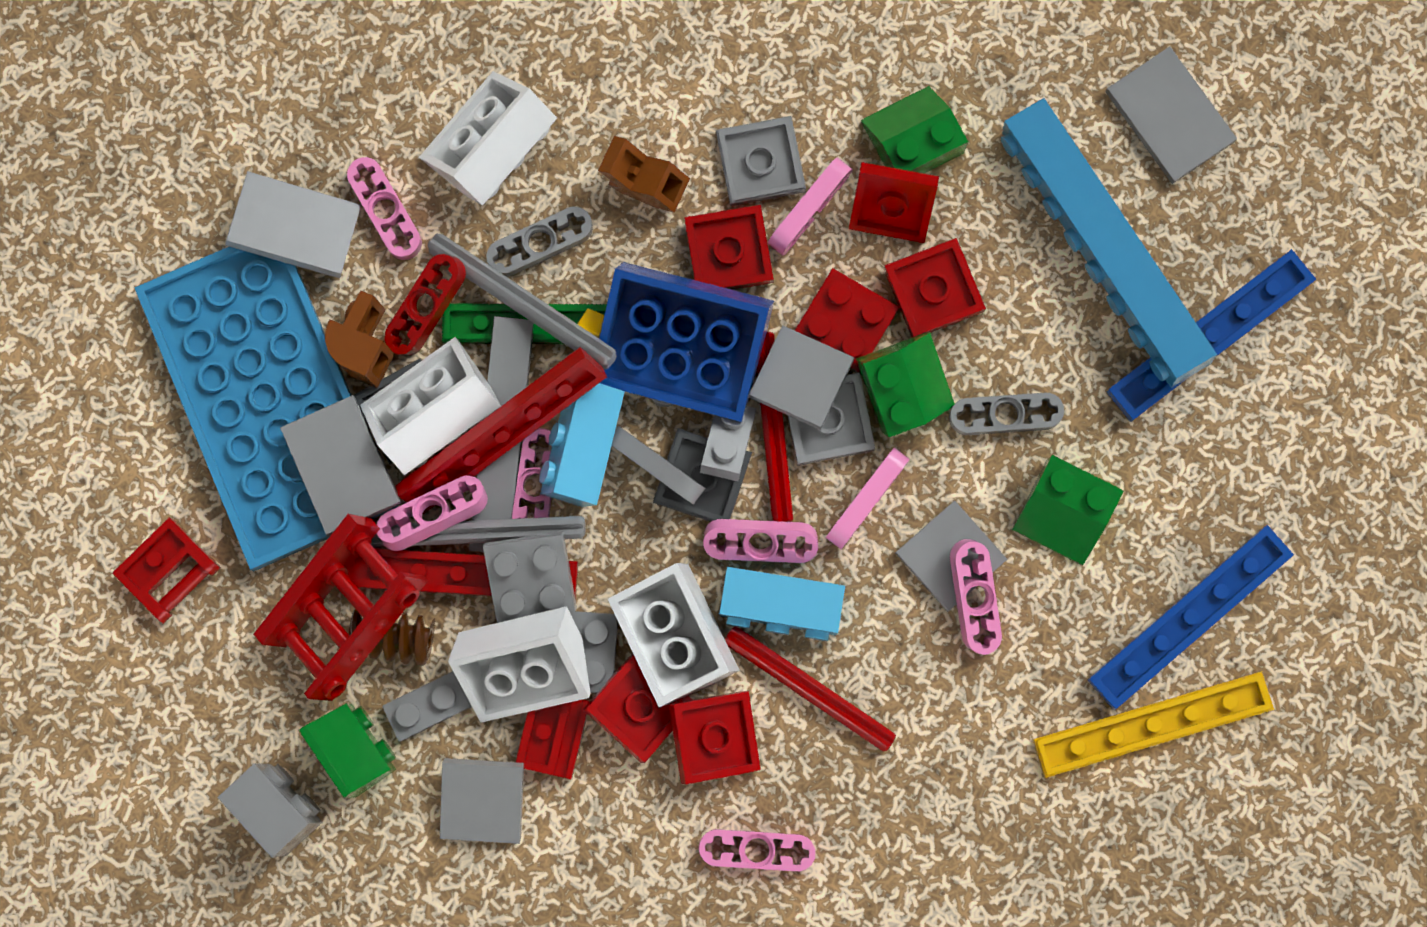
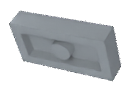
(727, 446)
(426, 706)

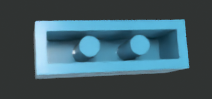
(581, 447)
(781, 603)

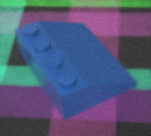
(683, 340)

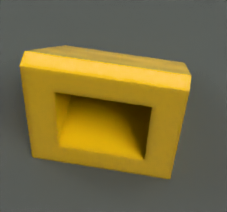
(592, 322)

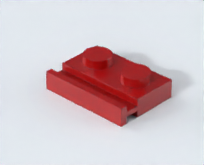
(553, 739)

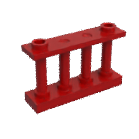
(307, 597)

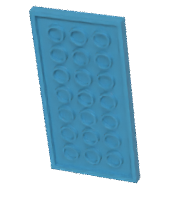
(244, 365)

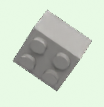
(271, 808)

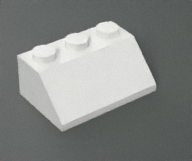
(489, 137)
(429, 406)
(673, 634)
(521, 664)

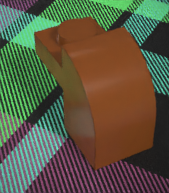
(642, 176)
(352, 342)

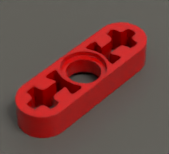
(432, 275)

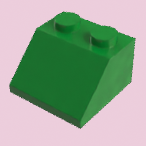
(916, 132)
(906, 384)
(1067, 509)
(349, 749)

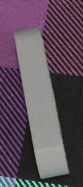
(569, 237)
(1036, 421)
(657, 465)

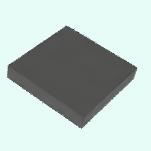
(719, 494)

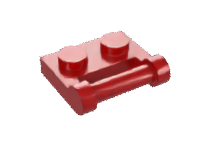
(157, 561)

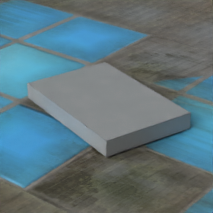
(1171, 115)
(293, 224)
(340, 464)

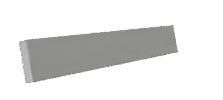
(507, 377)

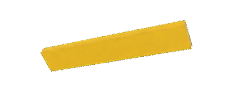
(1153, 724)

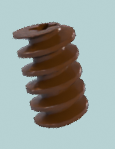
(403, 639)

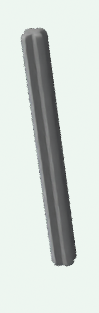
(525, 302)
(496, 530)

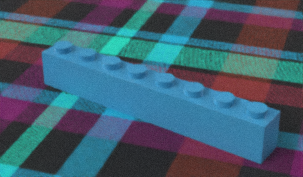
(1107, 243)

